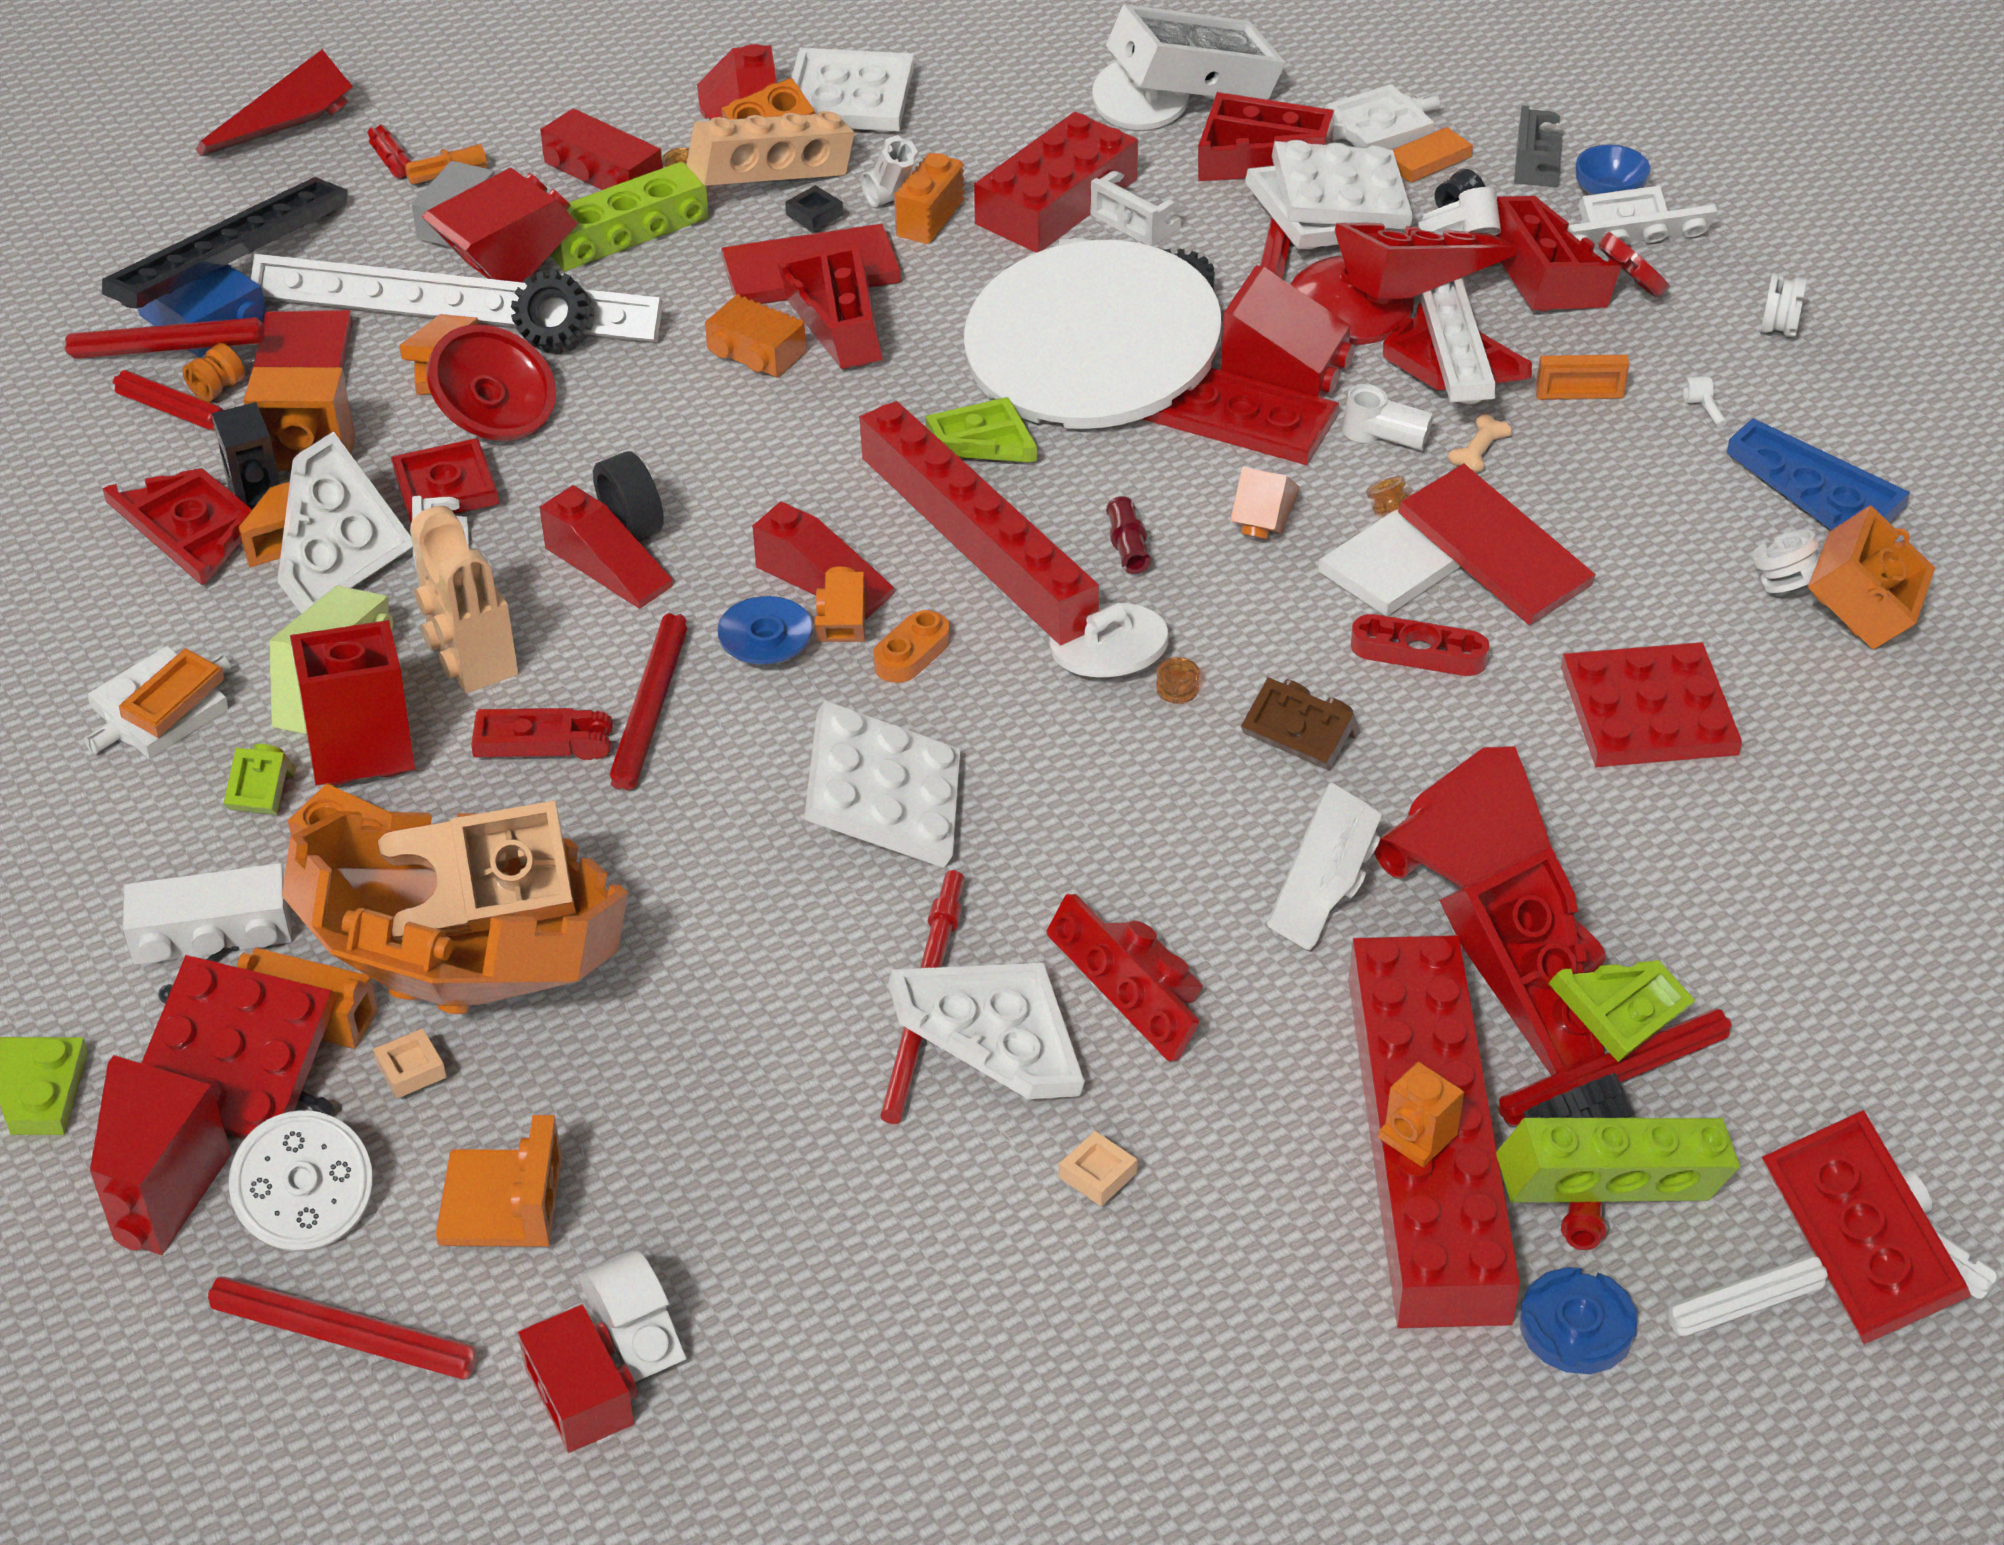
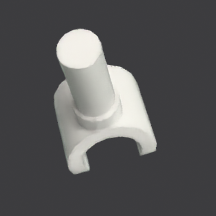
(1701, 391)

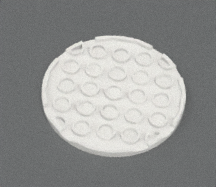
(1093, 333)

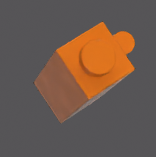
(355, 991)

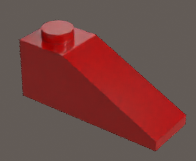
(601, 547)
(803, 549)

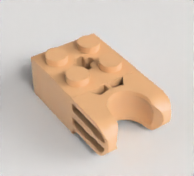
(461, 604)
(469, 863)

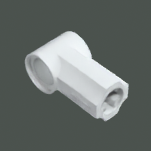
(890, 171)
(1472, 213)
(1374, 417)

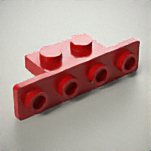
(1132, 972)

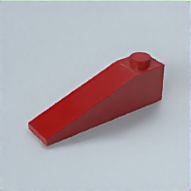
(735, 77)
(1413, 262)
(1519, 936)

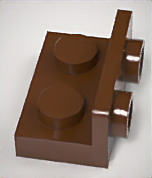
(1299, 722)

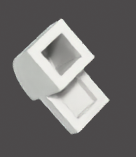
(633, 1309)

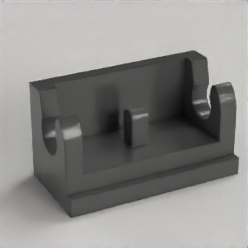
(1537, 150)

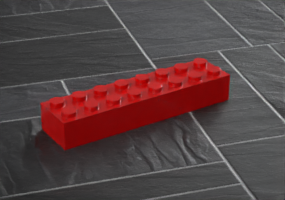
(1450, 1219)

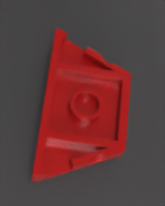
(1414, 352)
(186, 518)

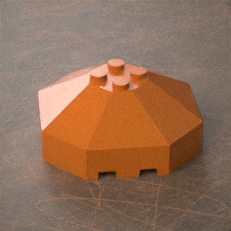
(353, 894)

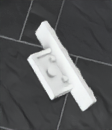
(1638, 216)
(1325, 865)

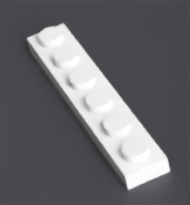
(1458, 343)

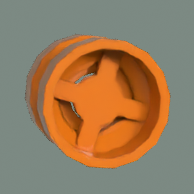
(209, 375)

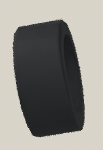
(629, 493)

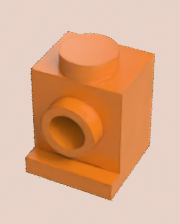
(841, 606)
(1422, 1114)

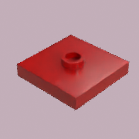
(446, 471)

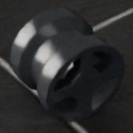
(1449, 190)

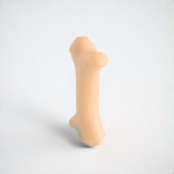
(1487, 432)

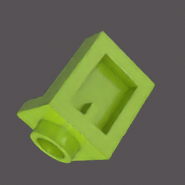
(257, 779)

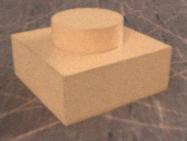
(409, 1063)
(1098, 1168)

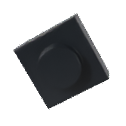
(814, 208)

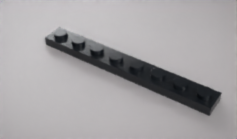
(223, 243)

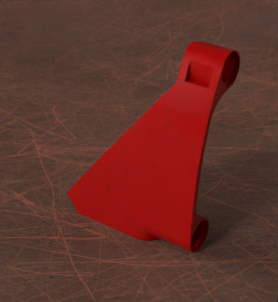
(1474, 826)

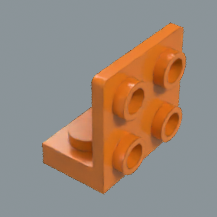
(502, 1193)

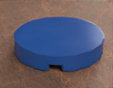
(1578, 1321)

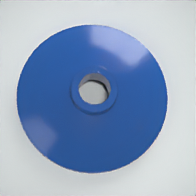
(764, 630)

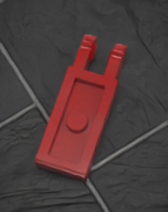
(541, 733)

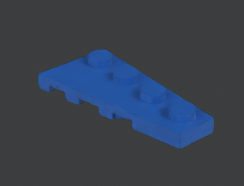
(1812, 478)

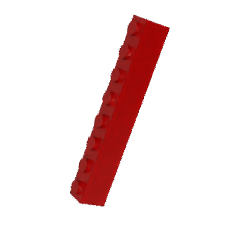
(979, 522)

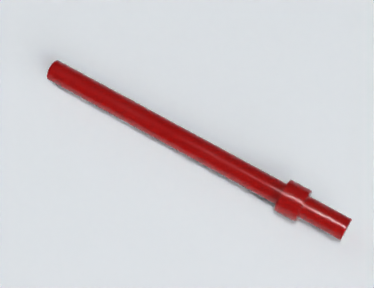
(943, 920)

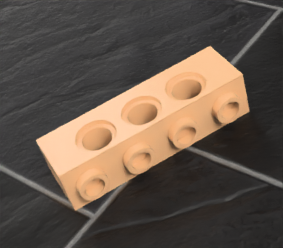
(769, 148)

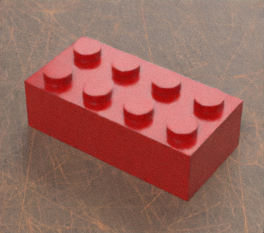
(1048, 182)

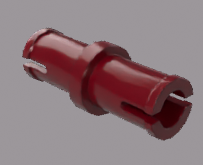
(1128, 535)

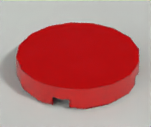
(1633, 265)

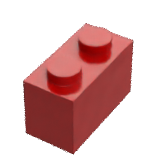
(577, 1377)

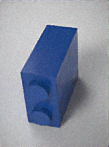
(214, 297)

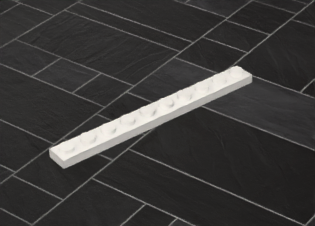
(435, 294)

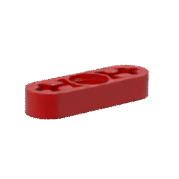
(1433, 658)

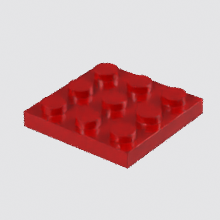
(1650, 704)
(243, 1036)

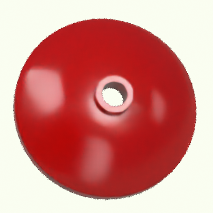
(1331, 288)
(498, 368)

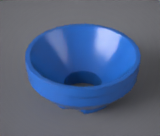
(1611, 169)

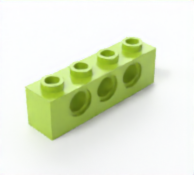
(632, 214)
(1616, 1159)

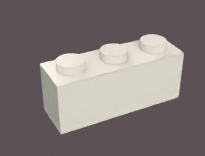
(206, 913)

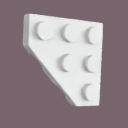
(334, 525)
(995, 1021)

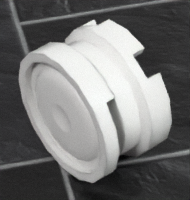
(1783, 305)
(1787, 561)

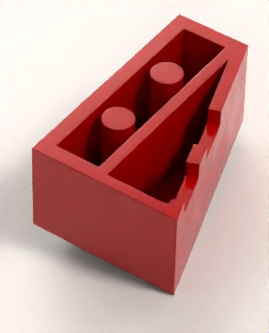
(1244, 130)
(1550, 262)
(835, 303)

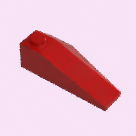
(293, 100)

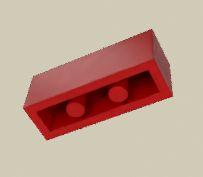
(596, 150)

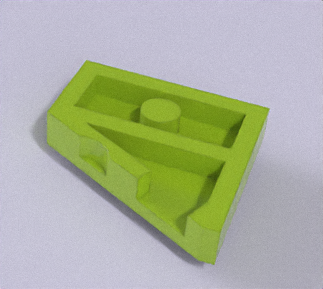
(984, 431)
(1623, 1002)
(40, 1082)

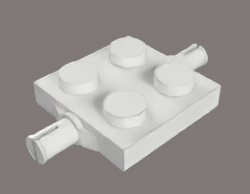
(1383, 118)
(110, 695)

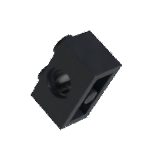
(246, 452)

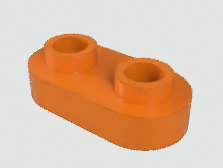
(911, 646)

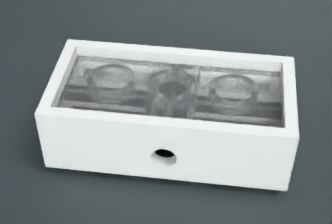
(1193, 53)

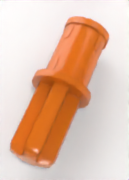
(429, 168)

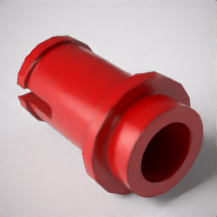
(1584, 1225)

